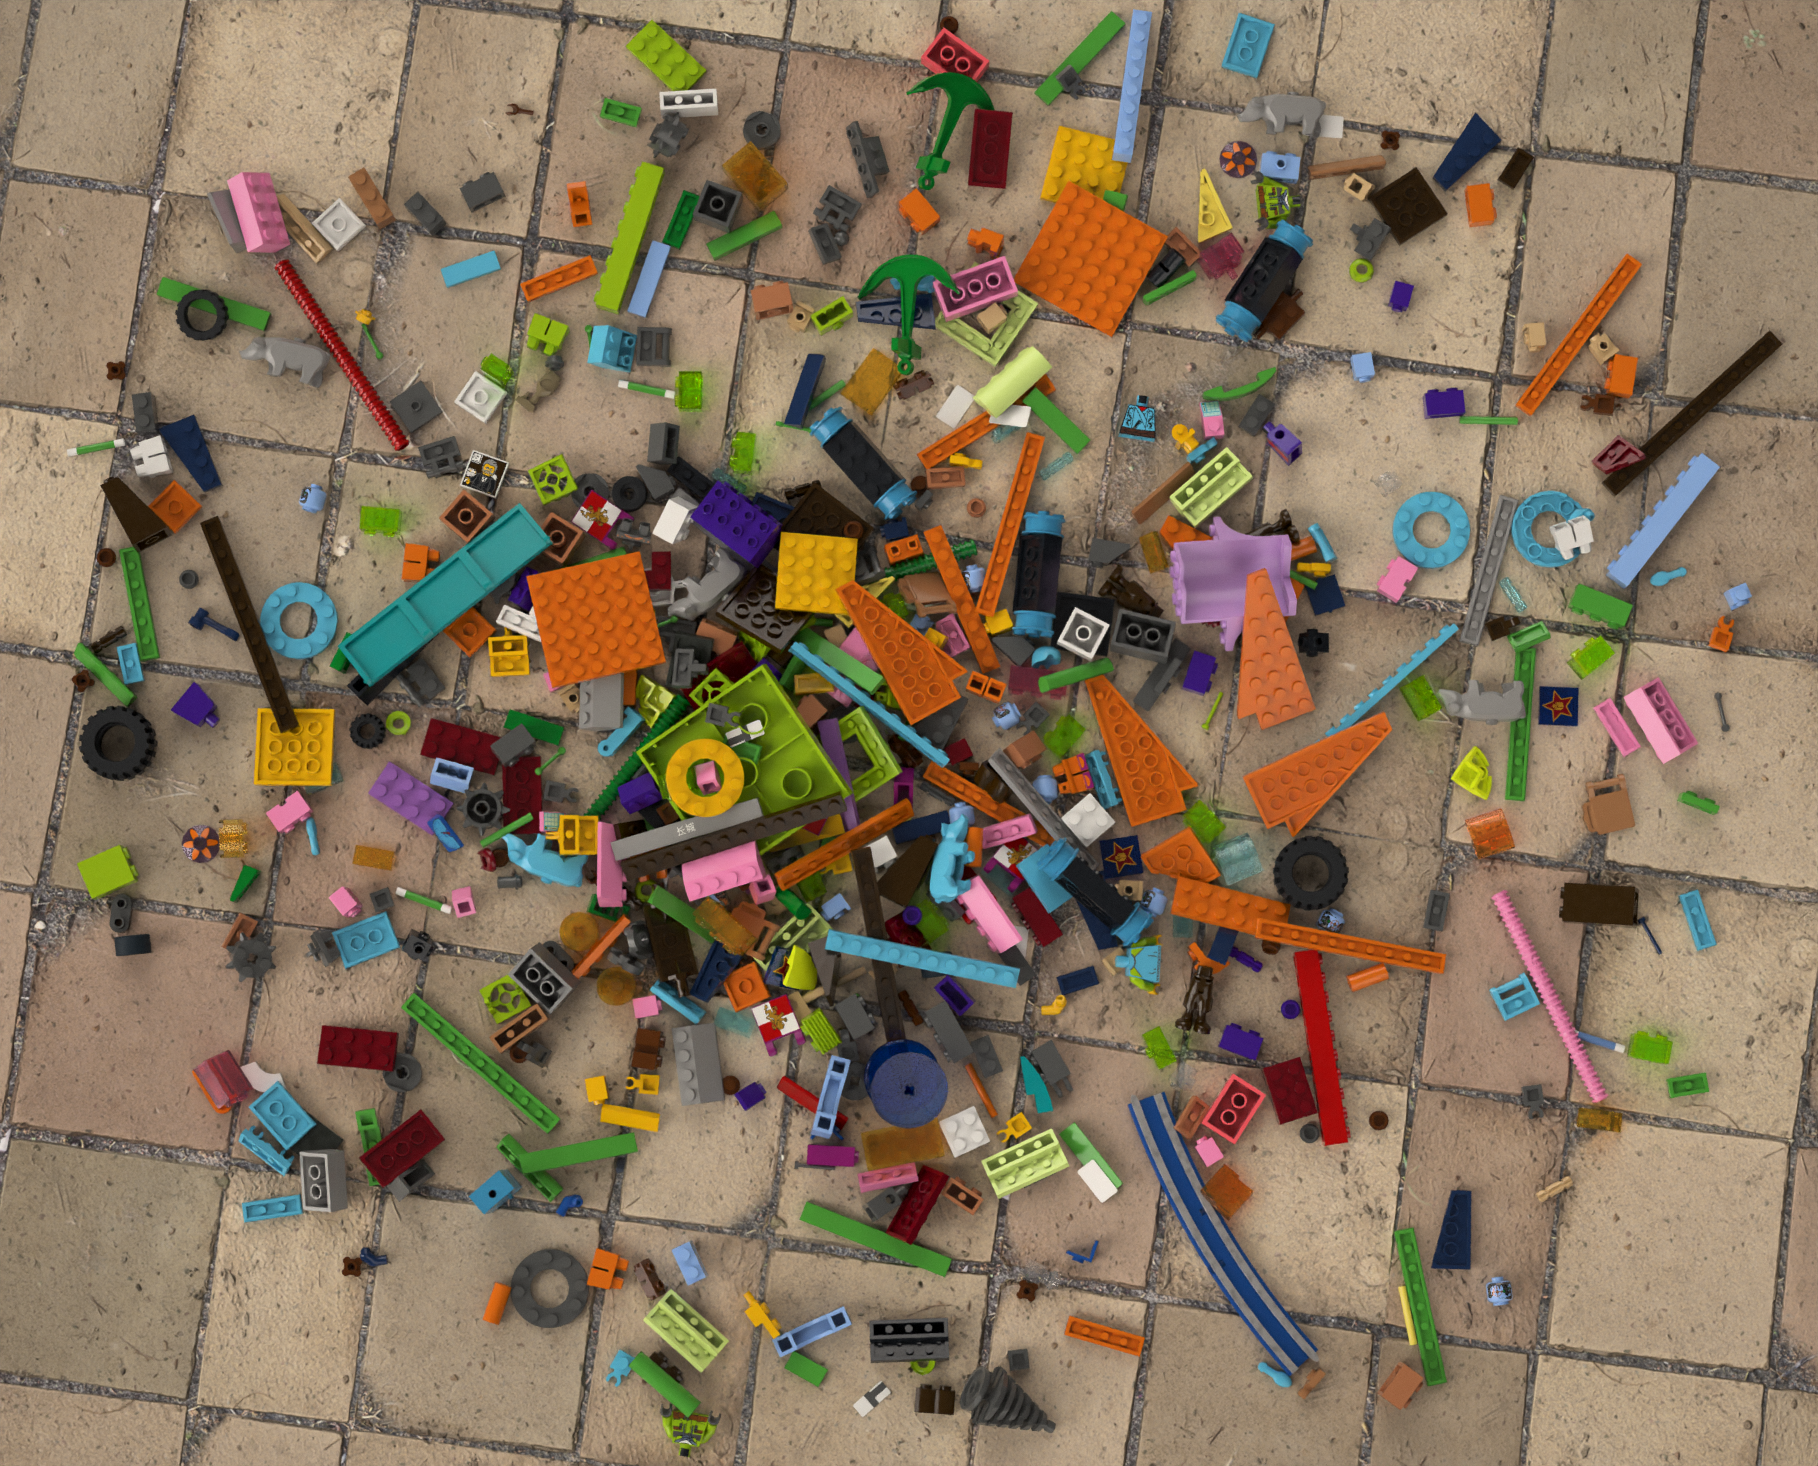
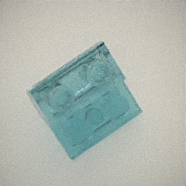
(1237, 858)

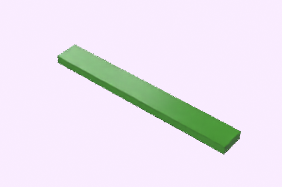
(1520, 729)
(875, 1239)
(1420, 1307)

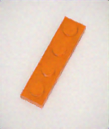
(559, 278)
(596, 952)
(1104, 1336)

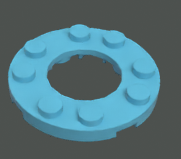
(1522, 522)
(1415, 552)
(326, 620)

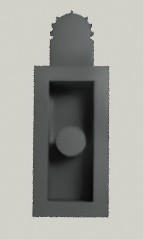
(1051, 1065)

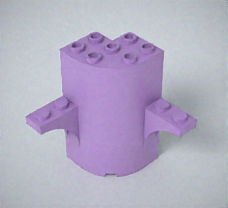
(1213, 576)

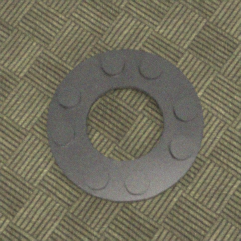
(575, 1300)

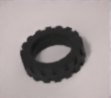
(182, 317)

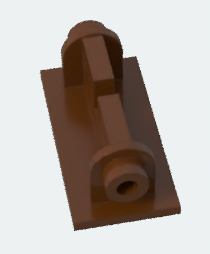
(907, 387)
(909, 758)
(646, 1271)

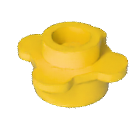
(364, 316)

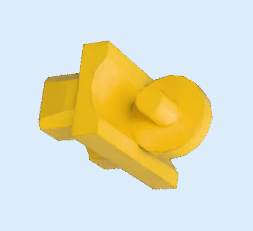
(1184, 438)

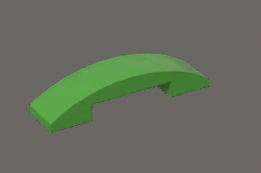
(1218, 394)
(370, 1133)

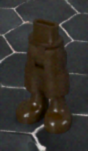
(1283, 523)
(1134, 596)
(1198, 997)

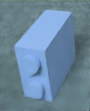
(689, 1262)

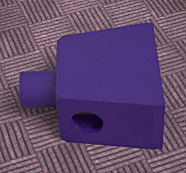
(196, 707)

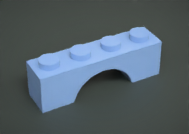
(830, 1097)
(812, 1331)

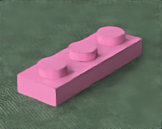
(1008, 831)
(887, 1177)

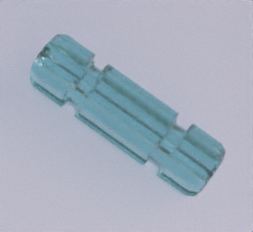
(1056, 465)
(719, 475)
(1513, 594)

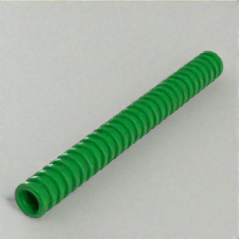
(928, 562)
(634, 762)

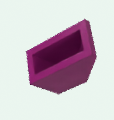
(904, 785)

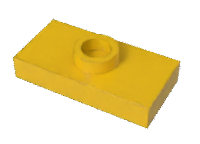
(811, 684)

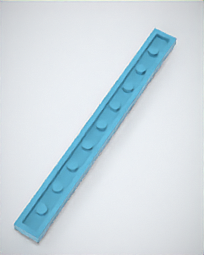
(1390, 682)
(863, 699)
(922, 958)

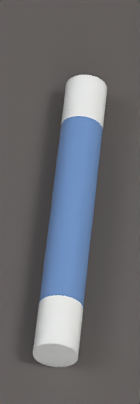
(1600, 1042)

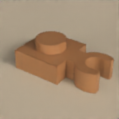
(1314, 1378)

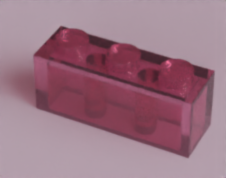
(1026, 680)

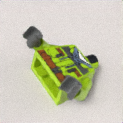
(1272, 201)
(688, 1430)

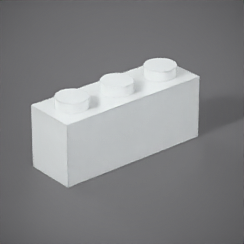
(689, 103)

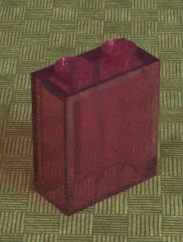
(223, 1079)

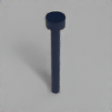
(1642, 921)

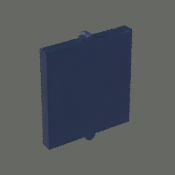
(1326, 595)

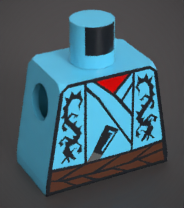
(1139, 421)

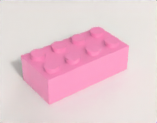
(258, 212)
(978, 289)

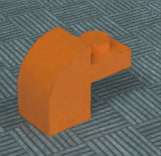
(579, 204)
(1196, 954)

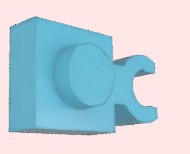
(1199, 453)
(621, 1366)

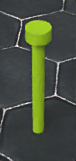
(1205, 726)

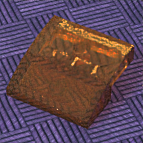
(1490, 833)
(1226, 1192)

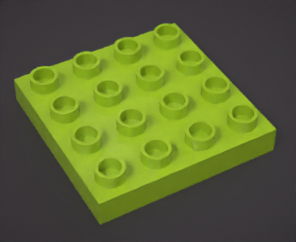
(792, 760)

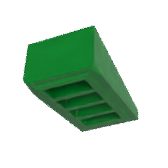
(245, 880)
(590, 909)

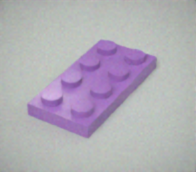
(409, 797)

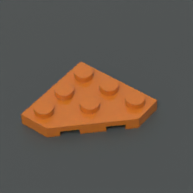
(1183, 857)

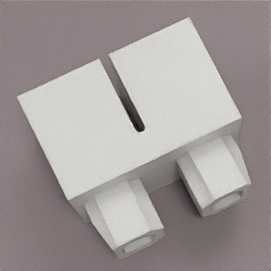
(154, 456)
(1572, 535)

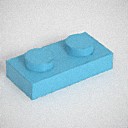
(130, 664)

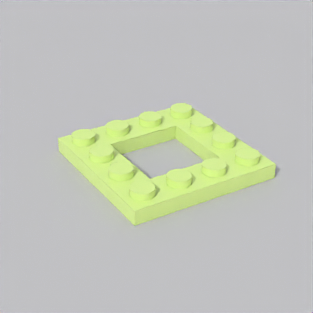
(993, 349)

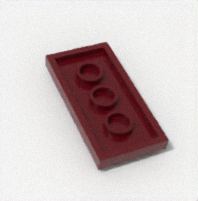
(990, 148)
(733, 663)
(460, 746)
(523, 794)
(358, 1048)
(402, 1148)
(917, 1205)

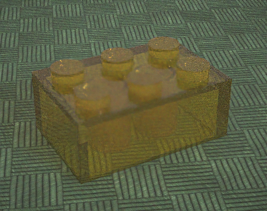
(755, 176)
(724, 927)

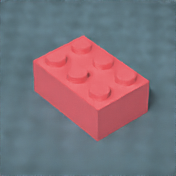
(953, 55)
(1233, 1108)

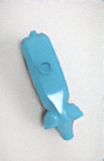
(543, 862)
(949, 862)

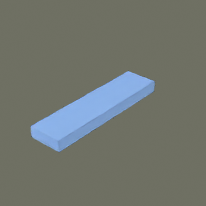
(649, 279)

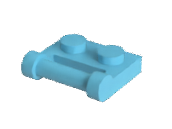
(1320, 538)
(1518, 1002)

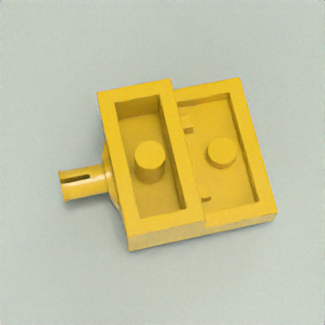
(509, 655)
(576, 835)
(759, 1314)

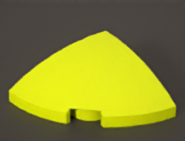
(653, 699)
(1473, 774)
(802, 972)

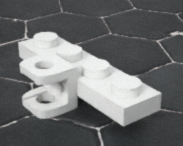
(519, 622)

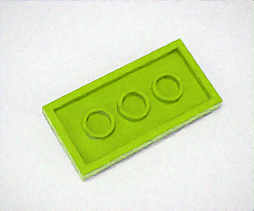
(665, 58)

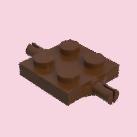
(1282, 316)

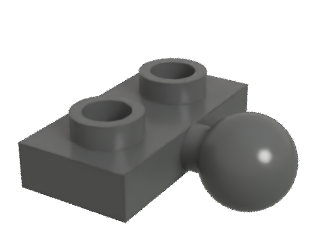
(826, 243)

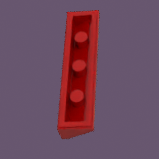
(806, 1099)

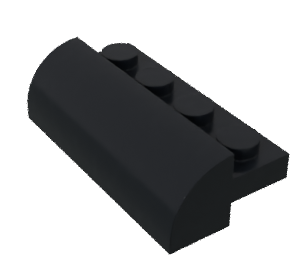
(909, 1340)

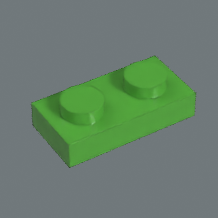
(620, 112)
(1691, 799)
(1687, 1085)

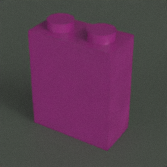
(832, 1155)

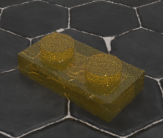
(1153, 552)
(373, 857)

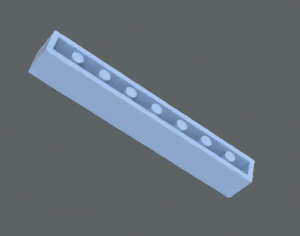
(1132, 86)
(1662, 521)

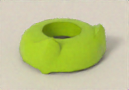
(1361, 277)
(398, 715)
(638, 887)
(923, 1371)

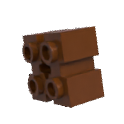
(648, 1049)

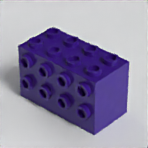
(738, 523)

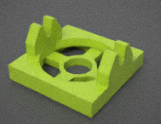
(545, 497)
(715, 675)
(499, 1017)

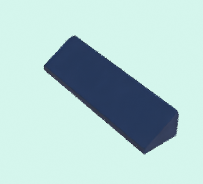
(805, 390)

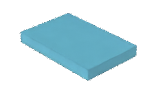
(1247, 45)
(1048, 892)
(366, 939)
(282, 1115)

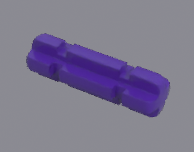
(1246, 959)

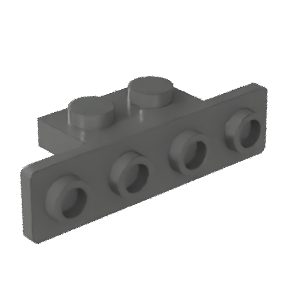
(868, 157)
(1161, 675)

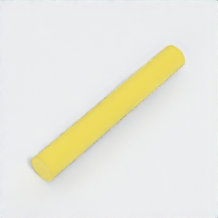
(1407, 1315)

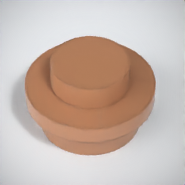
(976, 507)

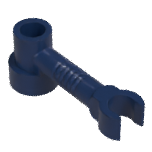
(201, 618)

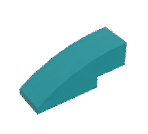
(1036, 1086)

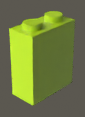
(108, 871)

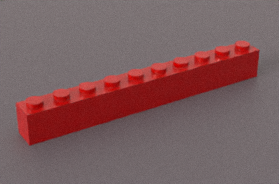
(1320, 1047)

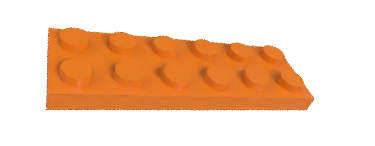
(1224, 906)

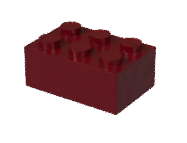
(1289, 1090)

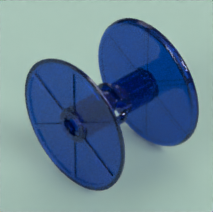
(905, 1083)

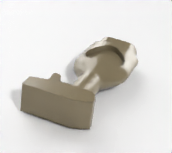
(544, 388)

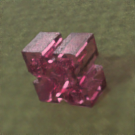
(1221, 257)

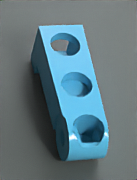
(620, 736)

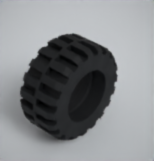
(95, 731)
(1284, 873)

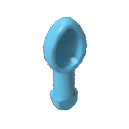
(1662, 577)
(312, 832)
(1279, 1377)

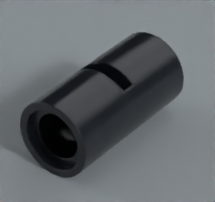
(1166, 268)

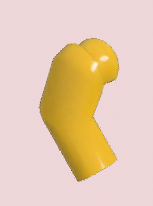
(1056, 1007)

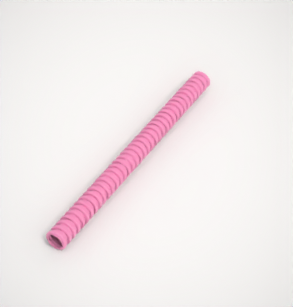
(1547, 992)

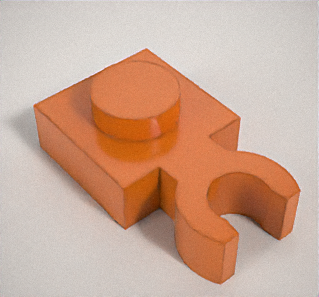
(1721, 636)

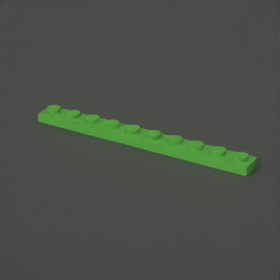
(481, 1063)

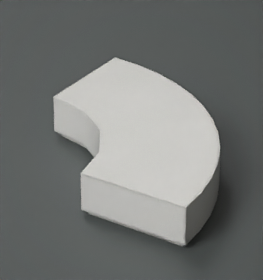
(259, 1078)

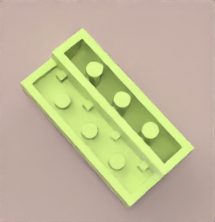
(1012, 381)
(1210, 487)
(797, 933)
(1025, 1163)
(686, 1330)

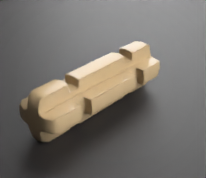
(1554, 1189)

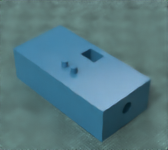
(495, 1191)

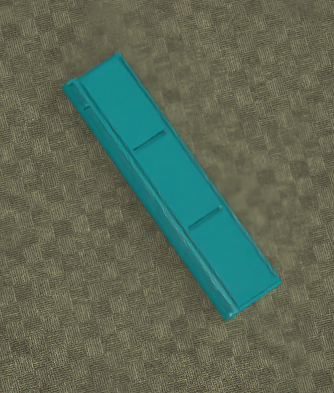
(445, 594)

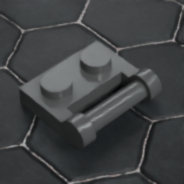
(647, 346)
(862, 574)

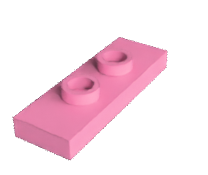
(1616, 727)

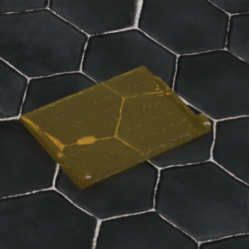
(872, 382)

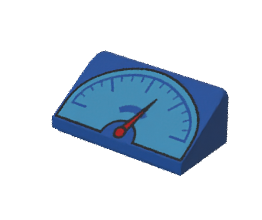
(445, 833)

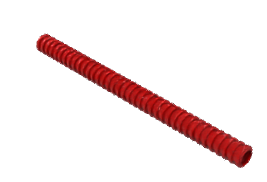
(341, 354)

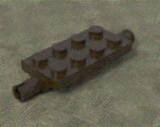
(670, 947)

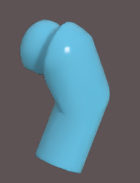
(1585, 511)

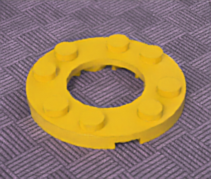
(678, 768)

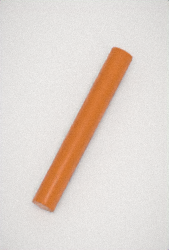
(981, 1090)

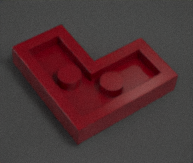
(660, 576)

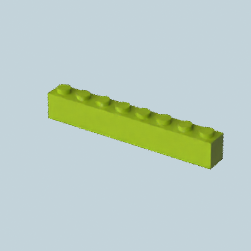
(630, 237)

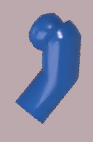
(569, 1202)

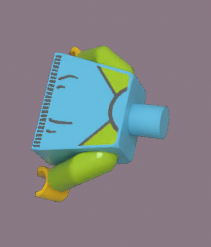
(1143, 963)

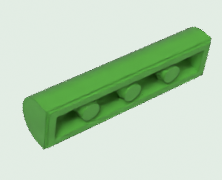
(1075, 674)
(541, 1180)
(664, 1384)

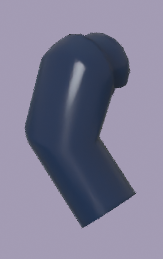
(372, 1260)

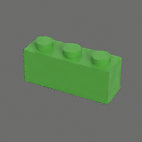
(1599, 606)

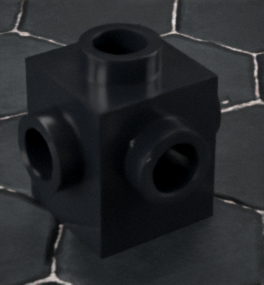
(1313, 643)
(417, 945)

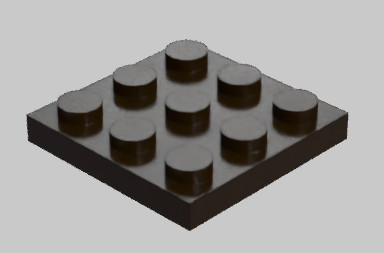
(1408, 206)

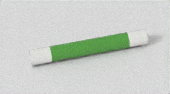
(646, 389)
(96, 447)
(423, 900)

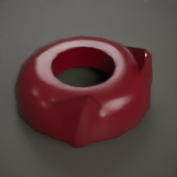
(487, 859)

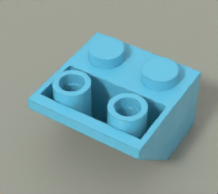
(612, 348)

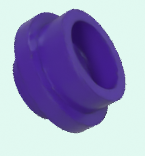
(912, 915)
(1290, 1009)

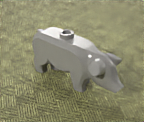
(1285, 109)
(289, 354)
(712, 589)
(1486, 706)

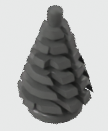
(1001, 1402)

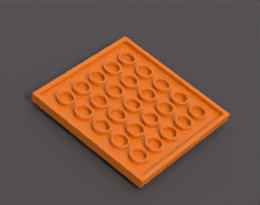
(1090, 259)
(596, 619)

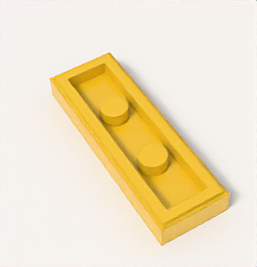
(630, 1117)

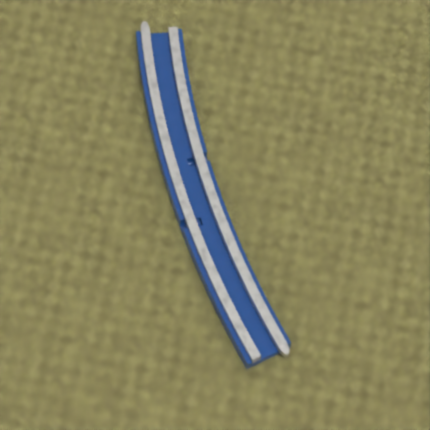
(1213, 1237)

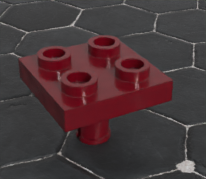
(902, 932)

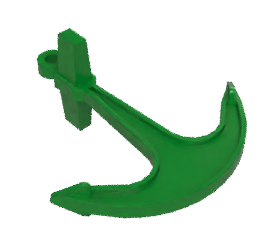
(960, 93)
(909, 272)

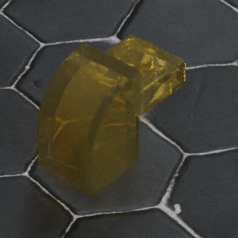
(1599, 1120)

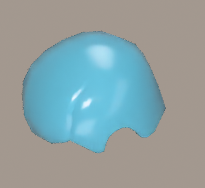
(1045, 656)

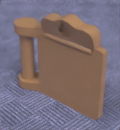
(924, 590)
(1608, 811)
(754, 920)

